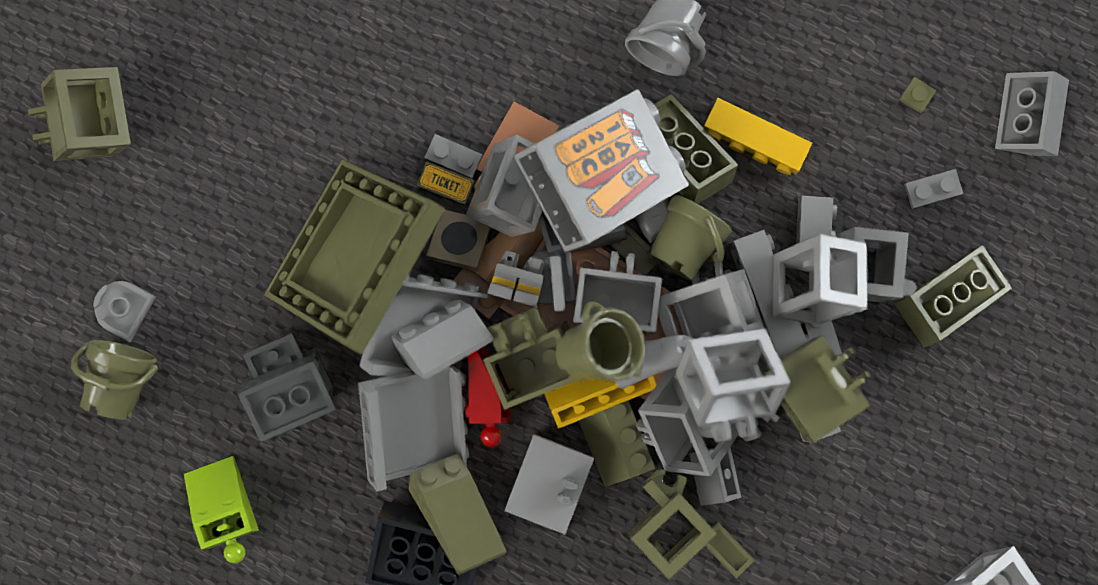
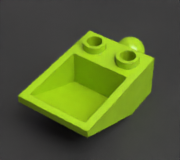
(219, 501)

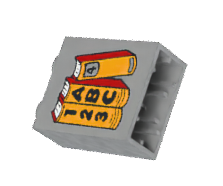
(603, 170)

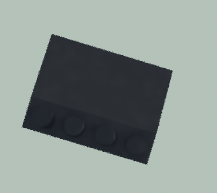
(410, 552)

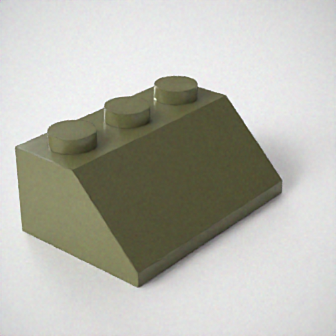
(616, 444)

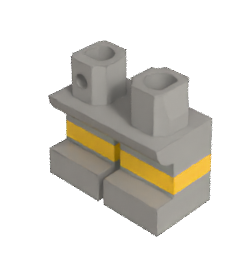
(506, 278)

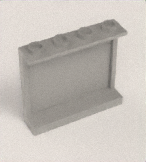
(410, 305)
(411, 423)

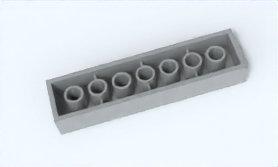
(756, 257)

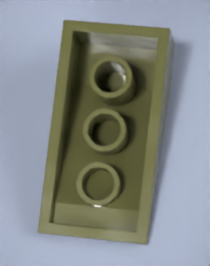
(706, 162)
(952, 297)
(456, 513)

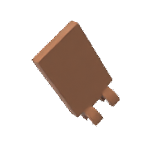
(523, 123)

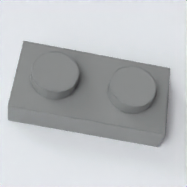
(453, 156)
(933, 188)

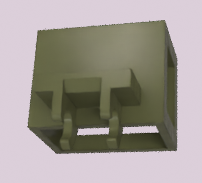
(83, 114)
(526, 357)
(820, 389)
(668, 502)

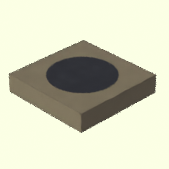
(459, 241)

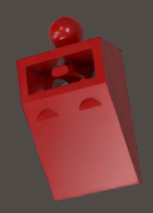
(484, 402)

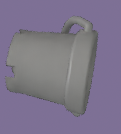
(668, 36)

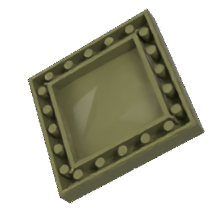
(354, 254)

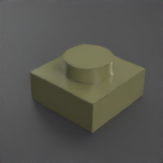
(917, 95)

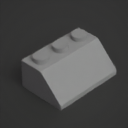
(1032, 113)
(441, 338)

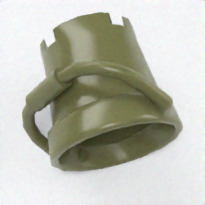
(689, 238)
(602, 347)
(113, 377)

